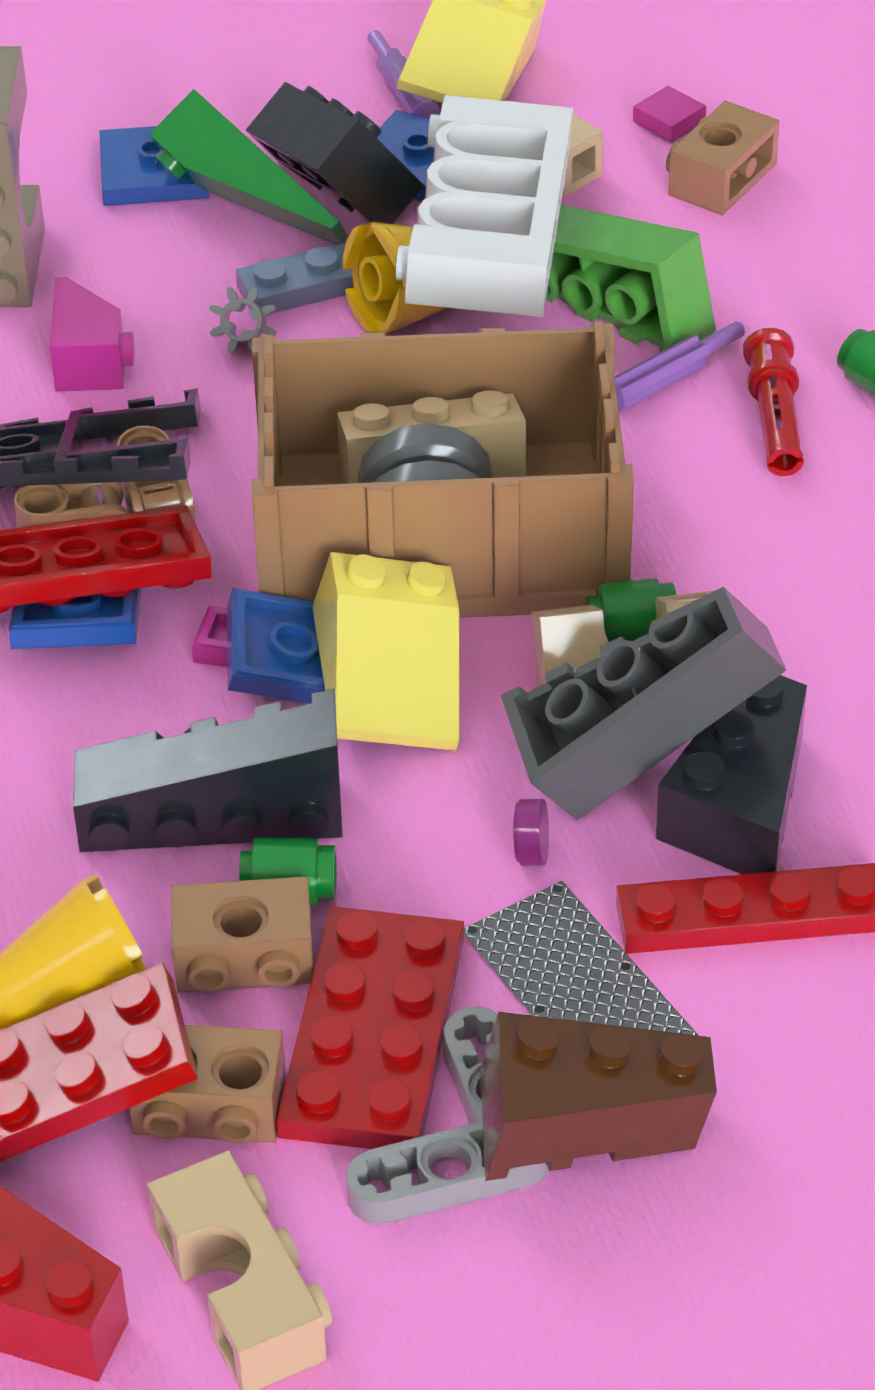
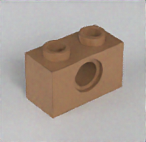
(723, 157)
(241, 934)

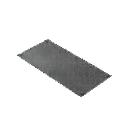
(569, 965)

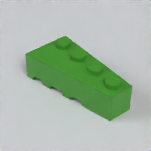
(632, 275)

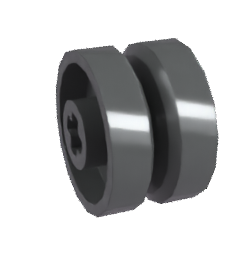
(424, 454)

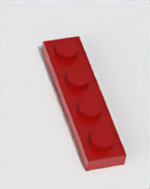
(747, 908)

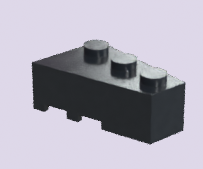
(335, 151)
(736, 782)

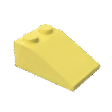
(472, 48)
(390, 649)

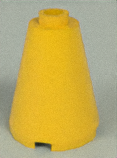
(377, 295)
(66, 954)

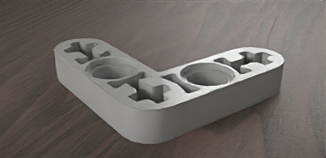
(466, 1142)

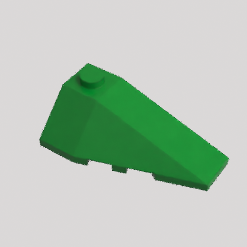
(226, 162)

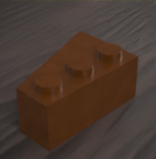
(588, 1091)

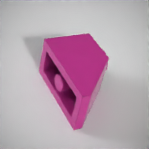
(87, 340)

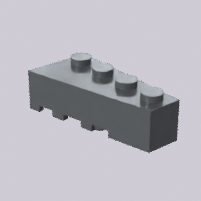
(639, 700)

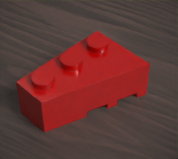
(56, 1294)

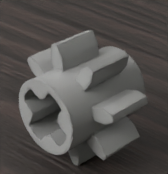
(238, 305)

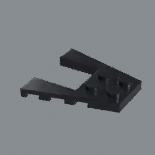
(52, 454)

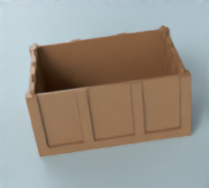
(507, 539)

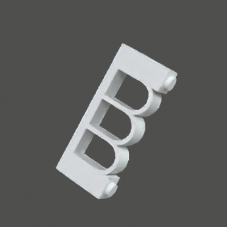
(489, 207)

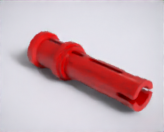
(782, 444)

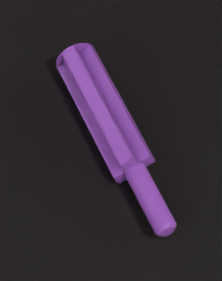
(391, 64)
(671, 365)

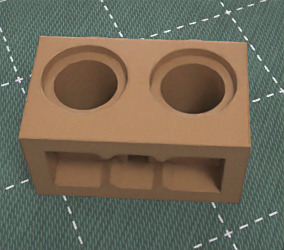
(234, 1094)

